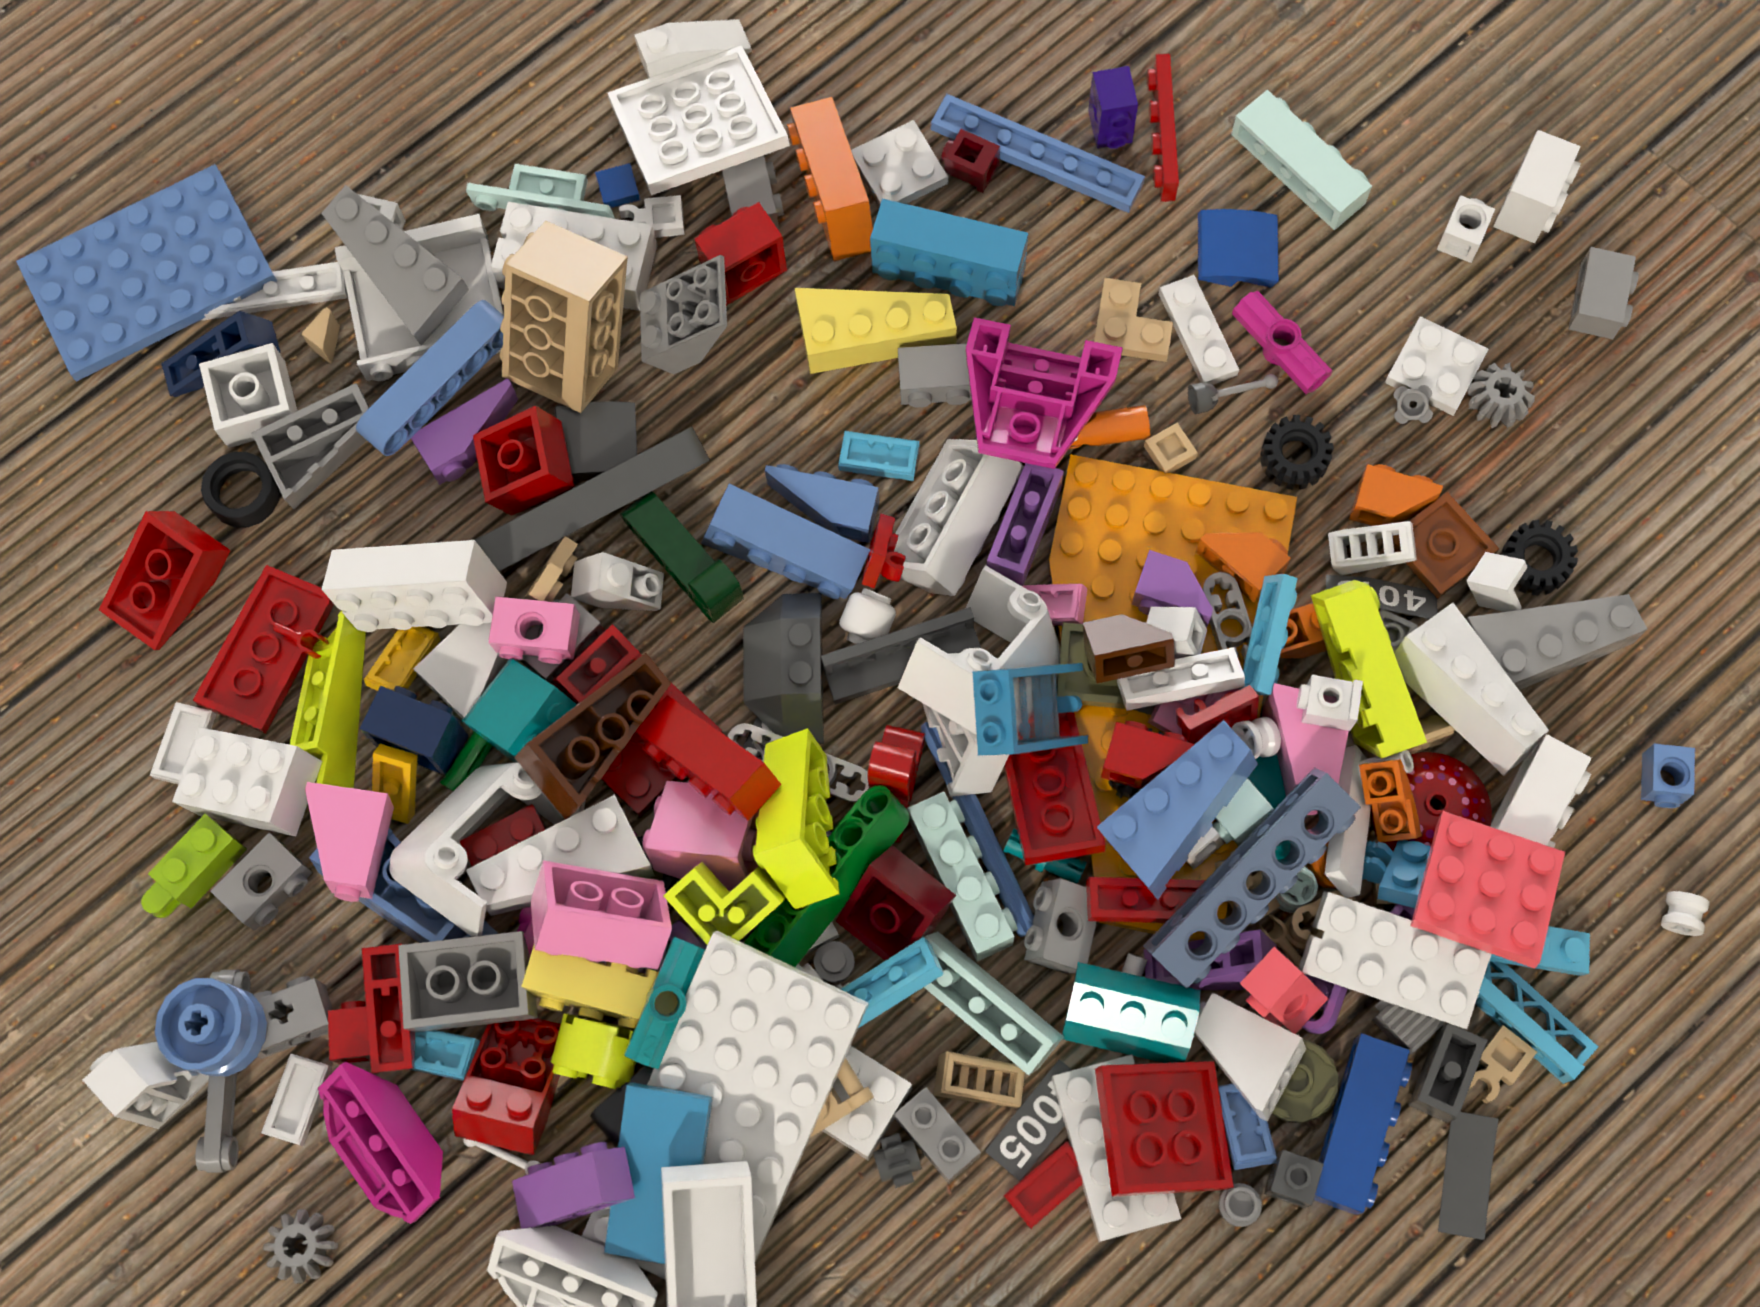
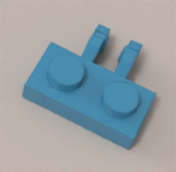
(1397, 871)

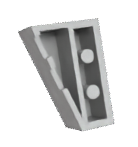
(312, 442)

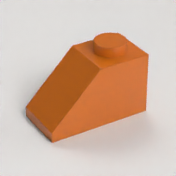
(1244, 557)

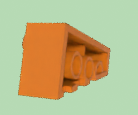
(831, 177)

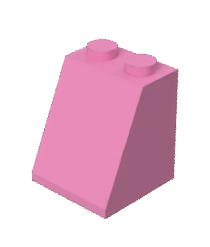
(1303, 744)
(696, 830)

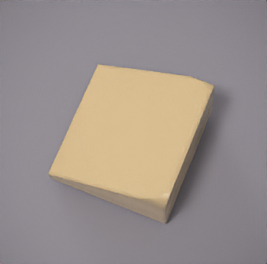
(323, 335)

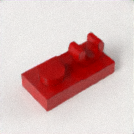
(881, 555)
(1232, 708)

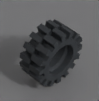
(1296, 431)
(1555, 543)

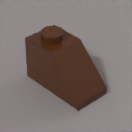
(1126, 647)

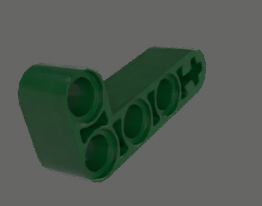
(703, 580)

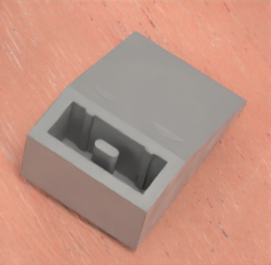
(683, 317)

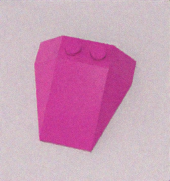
(1032, 399)

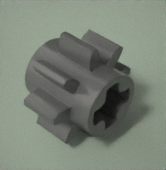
(897, 1160)

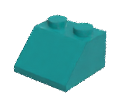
(516, 709)

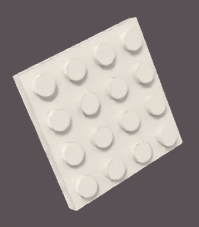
(697, 120)

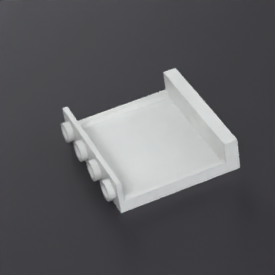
(381, 336)

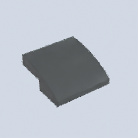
(598, 436)

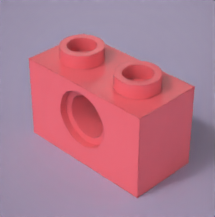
(1282, 992)

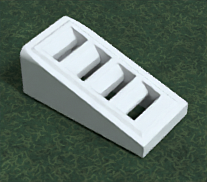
(1357, 563)

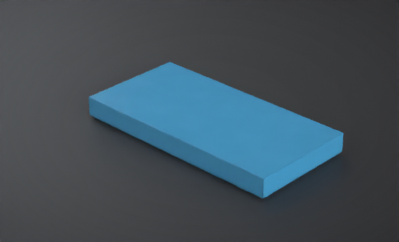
(657, 1131)

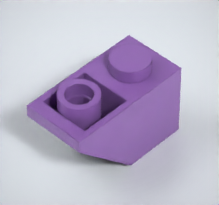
(1170, 584)

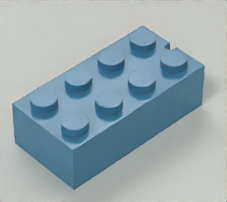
(948, 252)

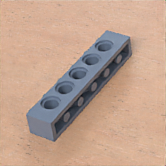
(1255, 853)

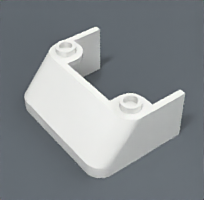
(1004, 609)
(432, 854)

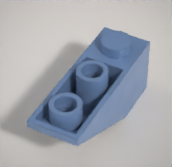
(830, 502)

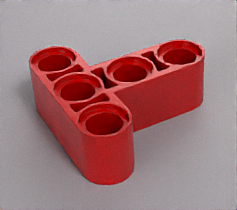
(896, 763)

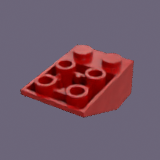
(509, 1086)

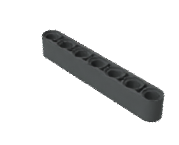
(593, 499)

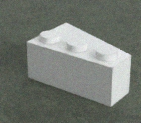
(142, 1084)

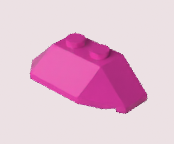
(382, 1142)

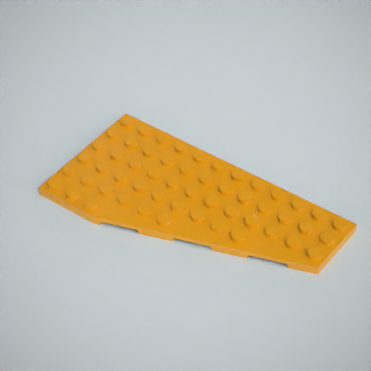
(1102, 540)

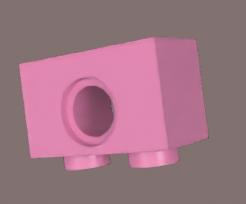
(515, 616)

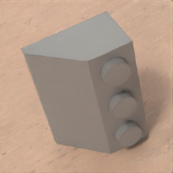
(465, 982)

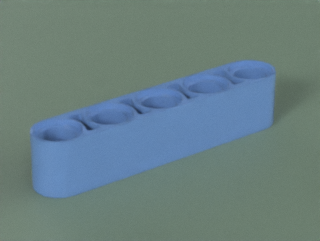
(433, 379)

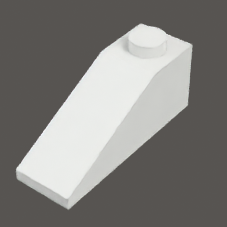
(687, 42)

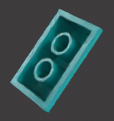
(1131, 1014)

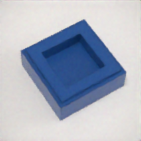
(617, 185)

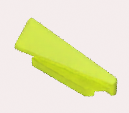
(330, 704)

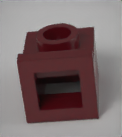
(971, 159)

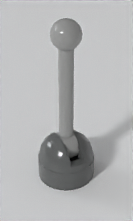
(1205, 396)

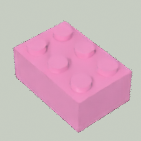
(600, 915)

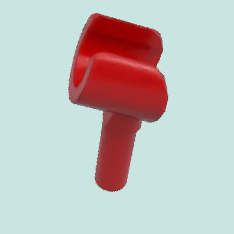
(305, 640)

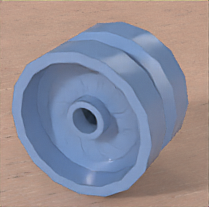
(210, 1027)

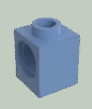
(1679, 763)

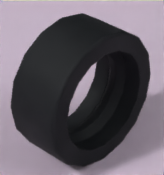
(224, 468)

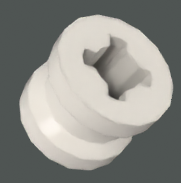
(1260, 736)
(1685, 913)

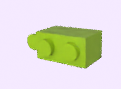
(191, 867)

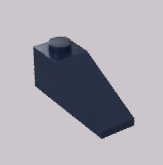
(231, 336)

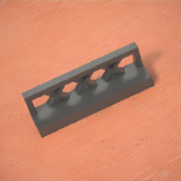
(883, 660)

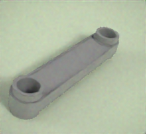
(219, 1148)

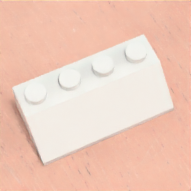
(953, 515)

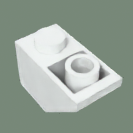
(616, 583)

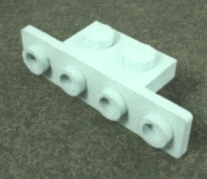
(539, 188)

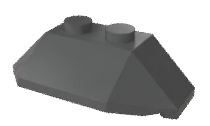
(785, 665)

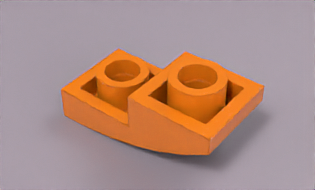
(1391, 799)

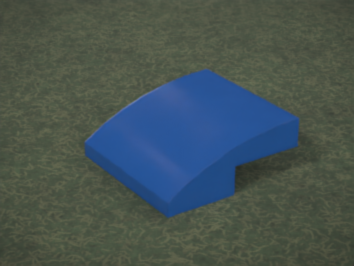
(1237, 247)

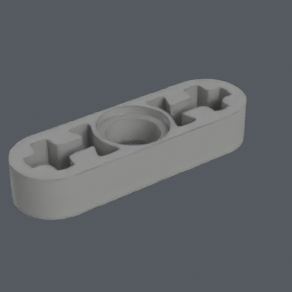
(1232, 598)

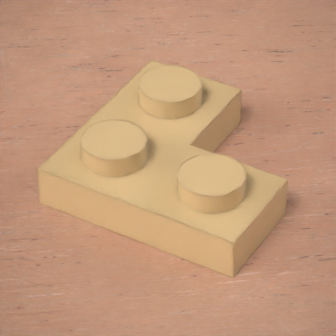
(1121, 328)
(560, 563)

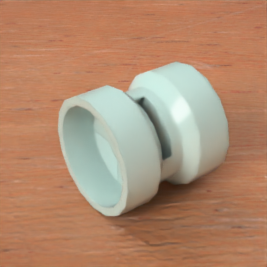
(1303, 890)

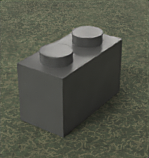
(1447, 1072)

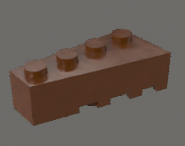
(585, 741)

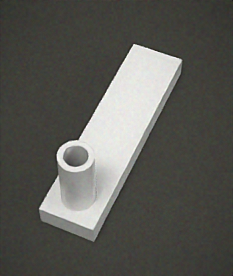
(1348, 849)

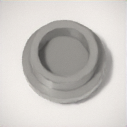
(834, 961)
(1240, 1205)

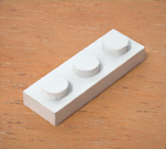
(1198, 331)
(1188, 679)

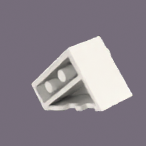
(968, 771)

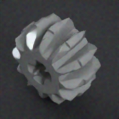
(1487, 390)
(300, 1264)

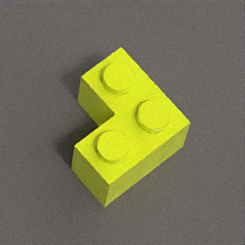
(712, 908)

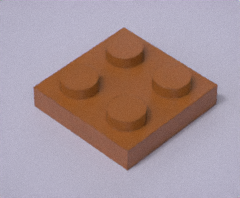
(1446, 545)

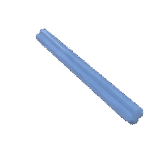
(992, 853)

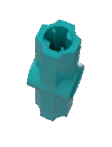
(656, 1029)

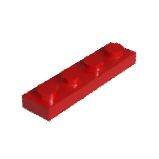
(1164, 140)

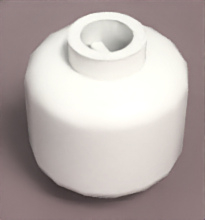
(867, 616)

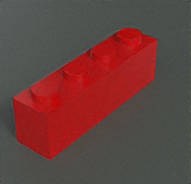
(708, 758)

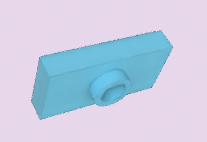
(879, 455)
(444, 1053)

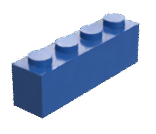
(1360, 1123)

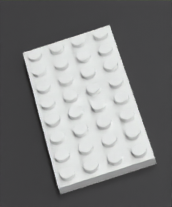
(767, 1054)

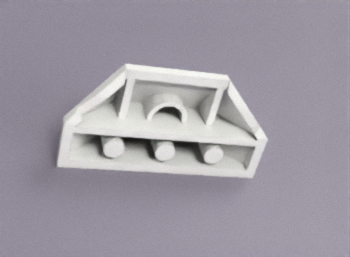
(565, 1270)

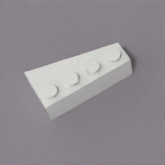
(1469, 689)
(590, 839)

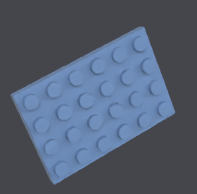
(145, 272)

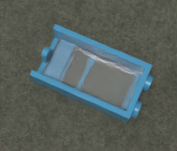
(1021, 708)

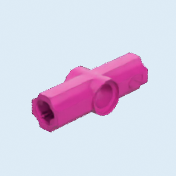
(1297, 358)

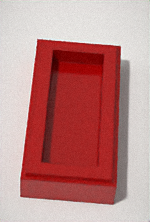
(1046, 1186)

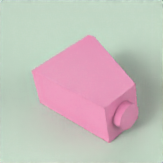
(349, 836)

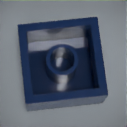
(415, 727)

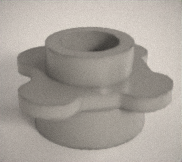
(1405, 412)

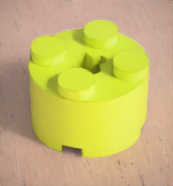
(593, 1049)

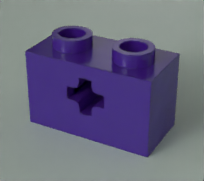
(1112, 107)

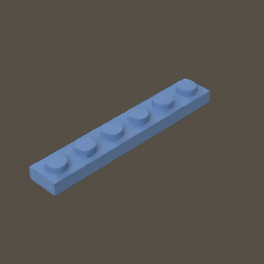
(1042, 154)

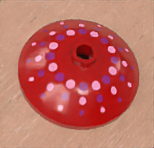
(1451, 783)

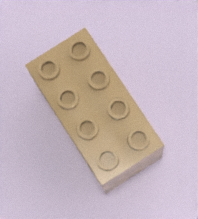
(562, 315)

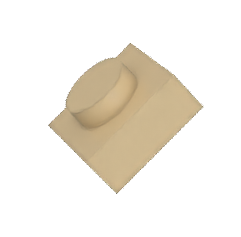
(1170, 449)

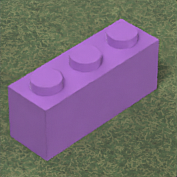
(1025, 522)
(573, 1186)

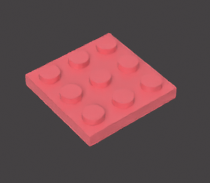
(1488, 889)

